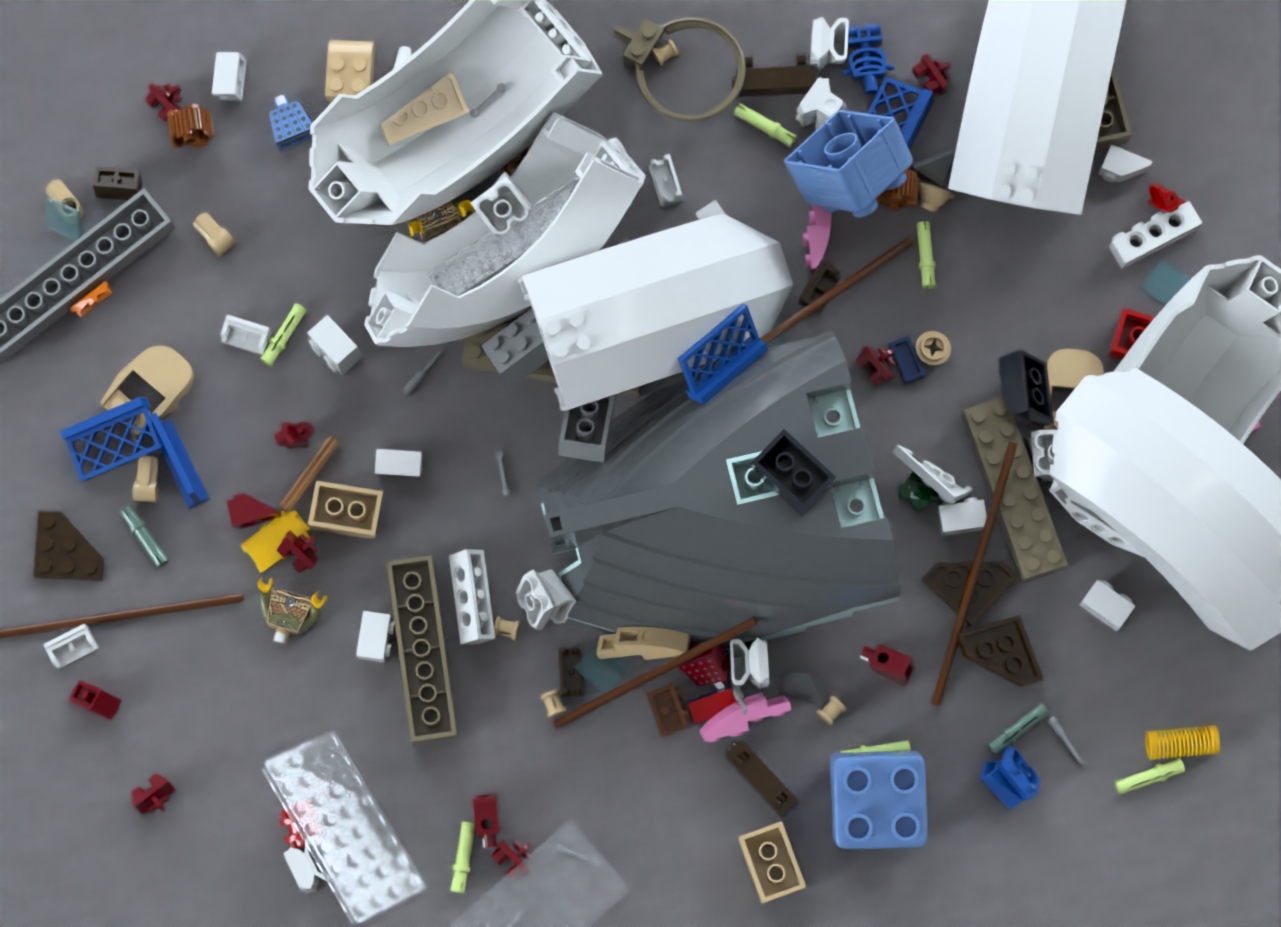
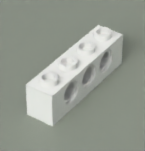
(1128, 254)
(472, 597)

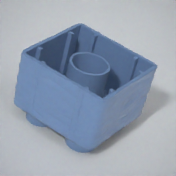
(850, 162)
(878, 799)

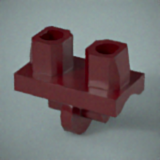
(936, 73)
(158, 94)
(882, 372)
(294, 435)
(302, 548)
(154, 796)
(504, 852)

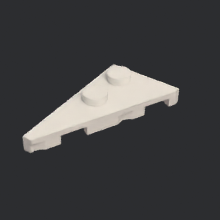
(933, 477)

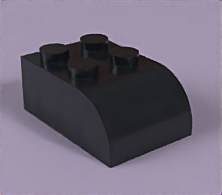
(1026, 387)
(793, 472)

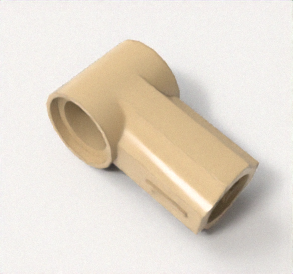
(59, 192)
(216, 237)
(146, 486)

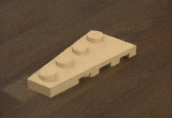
(431, 108)

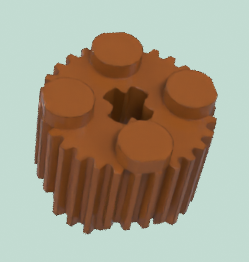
(190, 126)
(903, 195)

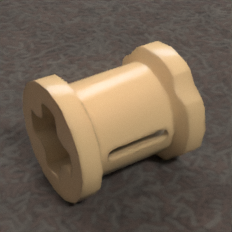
(665, 52)
(506, 628)
(553, 703)
(831, 710)

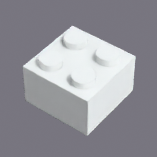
(334, 344)

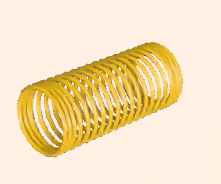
(1154, 741)

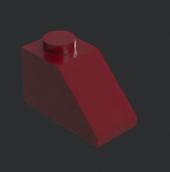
(249, 511)
(95, 700)

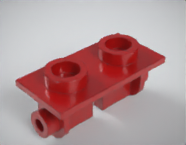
(1164, 199)

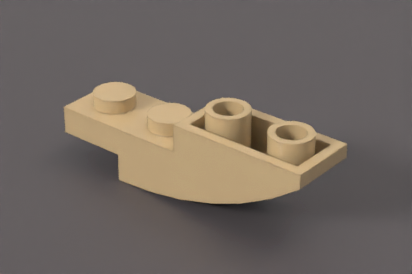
(644, 641)

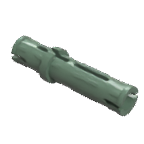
(139, 528)
(1010, 735)

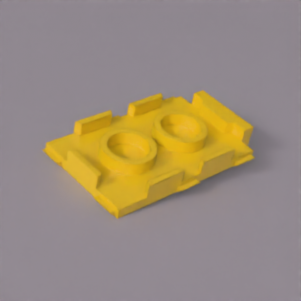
(264, 543)

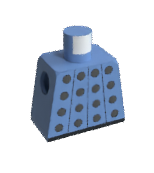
(289, 123)

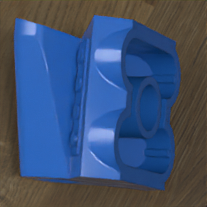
(1011, 778)

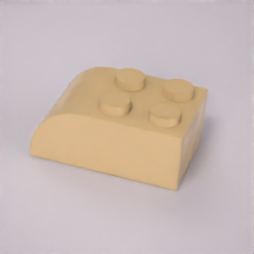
(349, 67)
(345, 510)
(771, 863)

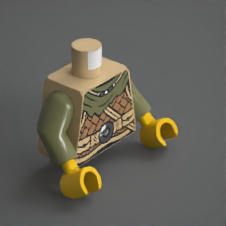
(439, 219)
(288, 611)

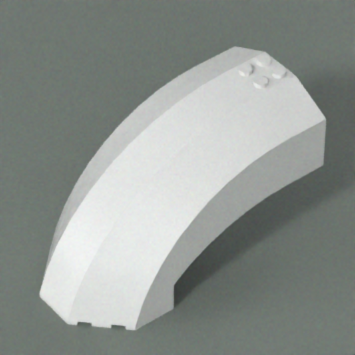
(483, 45)
(1037, 101)
(645, 302)
(416, 313)
(1214, 349)
(1179, 496)

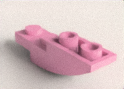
(817, 236)
(733, 722)

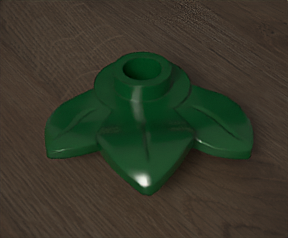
(917, 492)

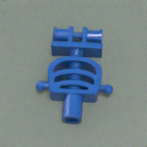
(871, 66)

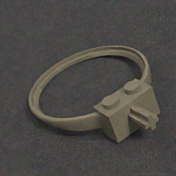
(643, 42)

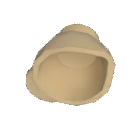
(933, 196)

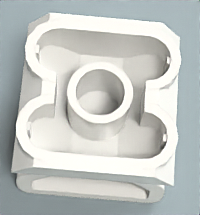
(828, 44)
(818, 104)
(502, 205)
(1041, 451)
(544, 598)
(749, 663)
(304, 869)

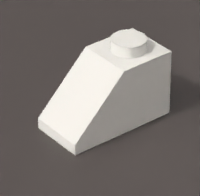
(1122, 165)

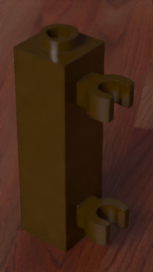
(777, 80)
(760, 778)

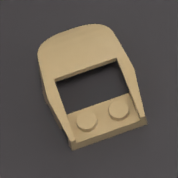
(1067, 370)
(163, 371)

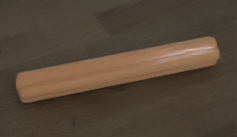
(309, 474)

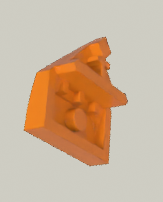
(91, 299)

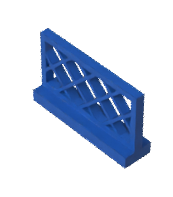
(915, 117)
(728, 366)
(105, 420)
(180, 463)

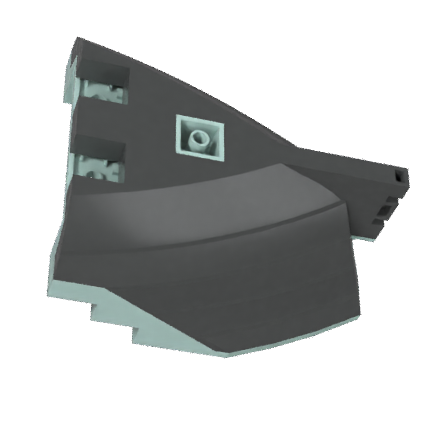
(695, 539)

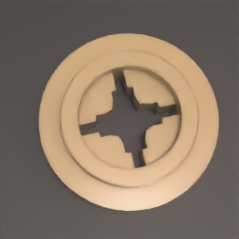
(941, 344)

